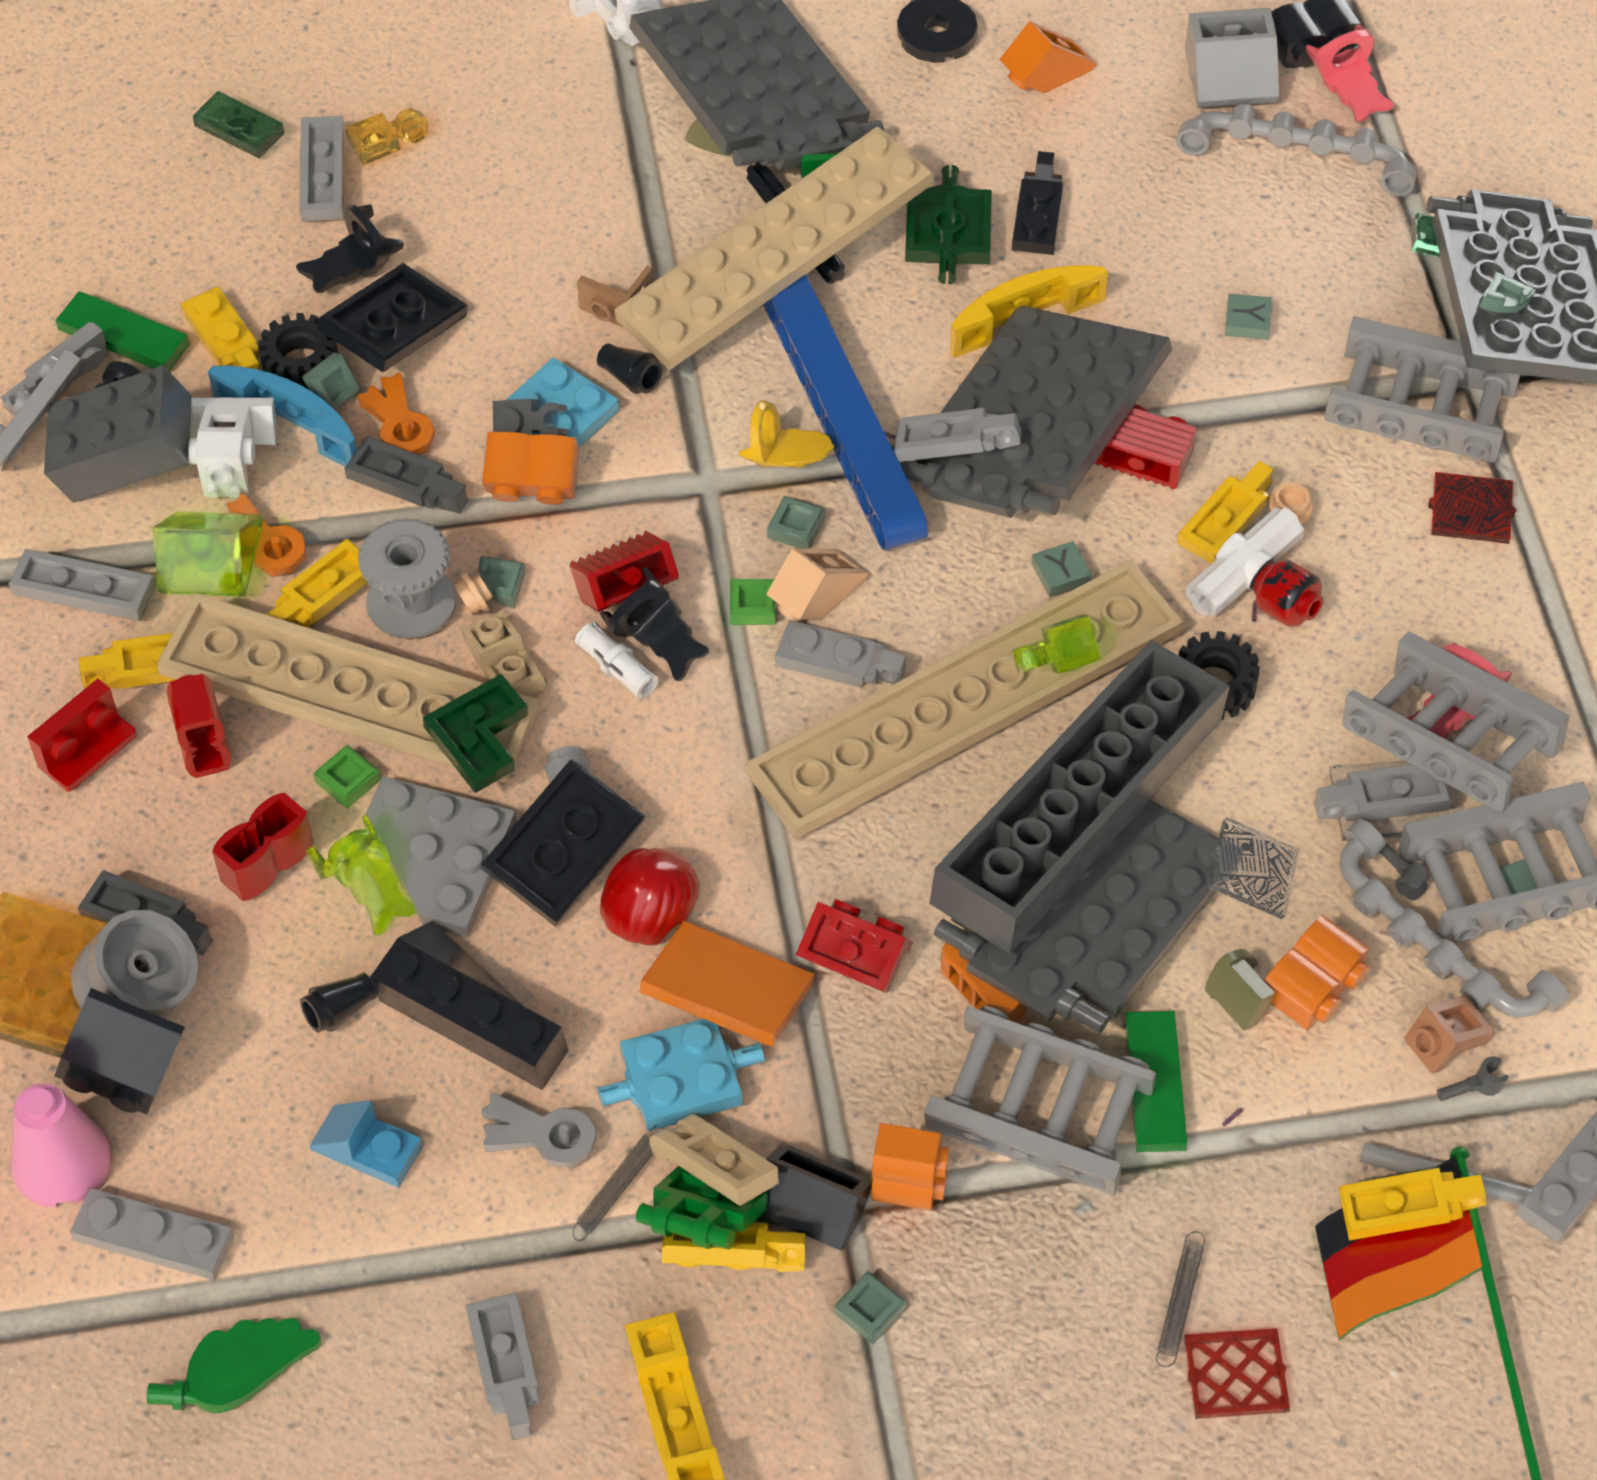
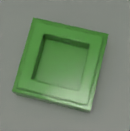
(750, 603)
(347, 776)

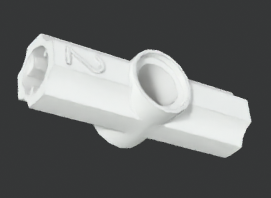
(1242, 561)

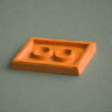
(727, 983)

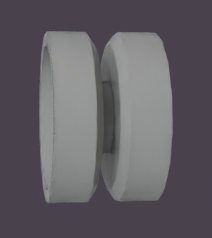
(138, 961)

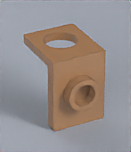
(602, 299)

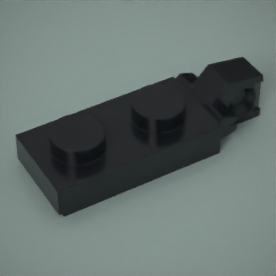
(1038, 208)

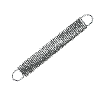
(620, 1193)
(1183, 1305)

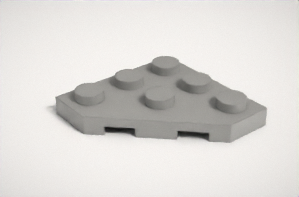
(439, 848)

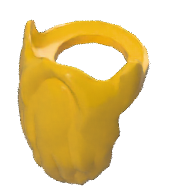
(782, 446)

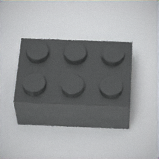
(118, 434)

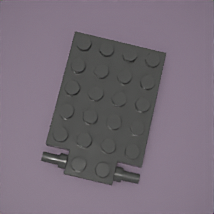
(754, 80)
(1537, 248)
(1070, 394)
(1106, 926)

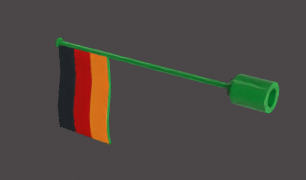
(1410, 1266)

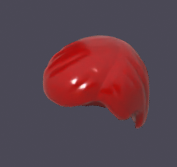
(648, 895)

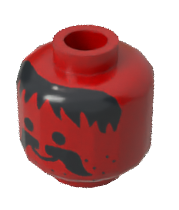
(1288, 593)

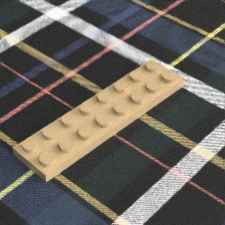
(773, 247)
(321, 677)

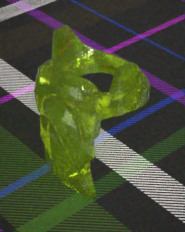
(362, 864)

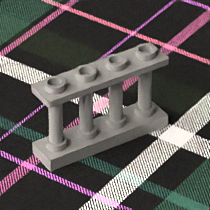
(1426, 356)
(1471, 690)
(1481, 826)
(1048, 1147)

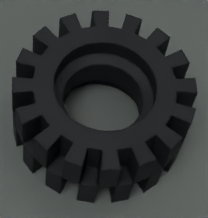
(293, 336)
(1231, 657)

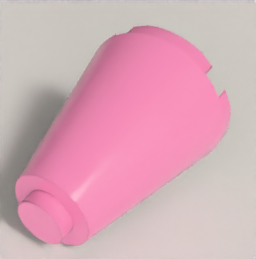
(56, 1148)

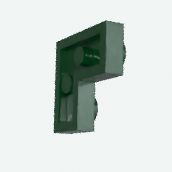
(467, 731)

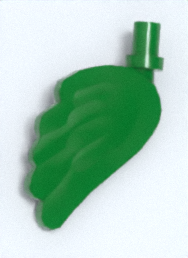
(236, 1364)

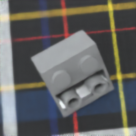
(1233, 57)

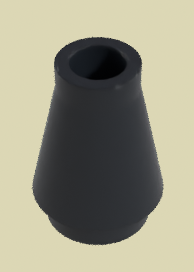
(631, 367)
(336, 1001)

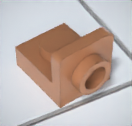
(1447, 1030)

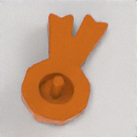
(400, 427)
(278, 548)

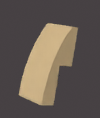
(500, 650)

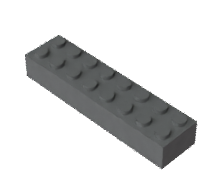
(1078, 796)

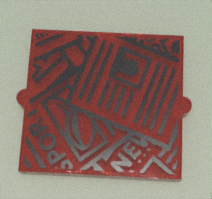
(1472, 507)

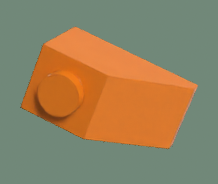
(1044, 59)

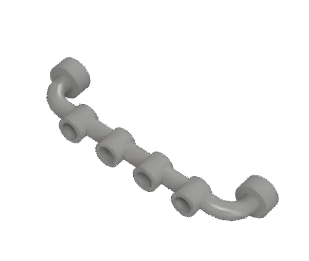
(1398, 173)
(1443, 954)

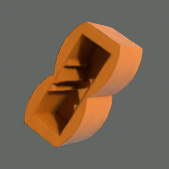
(530, 466)
(1317, 972)
(909, 1167)

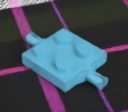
(680, 1073)

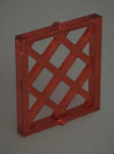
(1238, 1408)

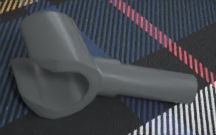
(1412, 878)
(1480, 1081)

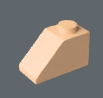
(814, 582)

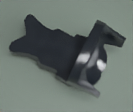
(357, 255)
(656, 622)

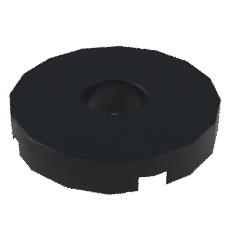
(932, 46)

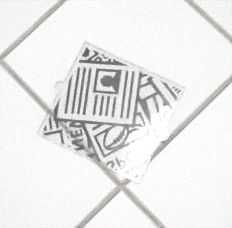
(1253, 868)

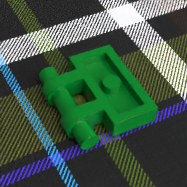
(686, 1196)

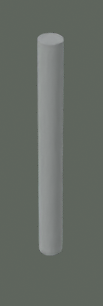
(1407, 1163)

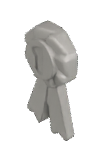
(560, 1137)

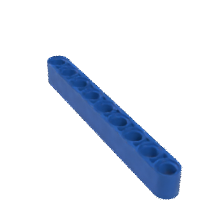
(846, 416)

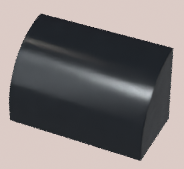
(816, 1196)

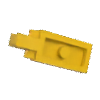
(221, 329)
(1227, 512)
(321, 587)
(126, 663)
(1408, 1202)
(751, 1248)

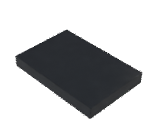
(392, 317)
(563, 842)

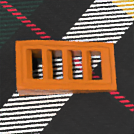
(975, 990)

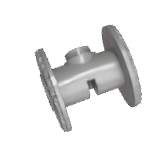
(407, 578)

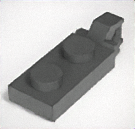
(405, 476)
(116, 895)

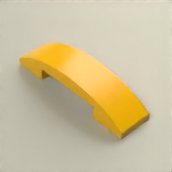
(1071, 286)
(672, 1400)

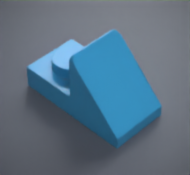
(365, 1143)

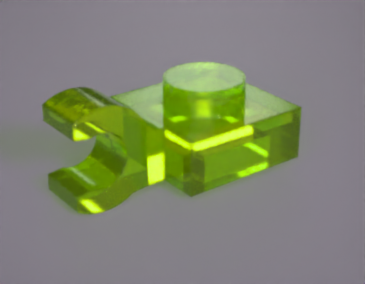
(1065, 646)

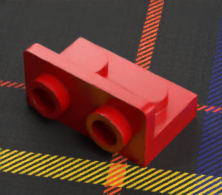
(80, 736)
(854, 946)

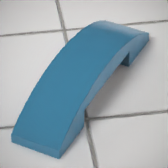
(291, 403)

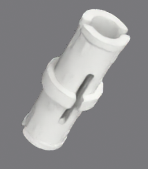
(616, 660)

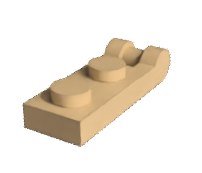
(715, 1159)

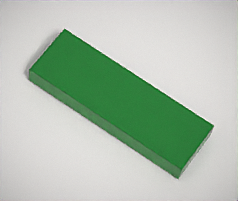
(125, 331)
(1159, 1117)

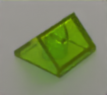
(206, 552)

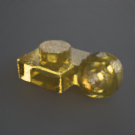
(378, 137)

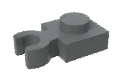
(526, 417)

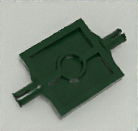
(949, 226)

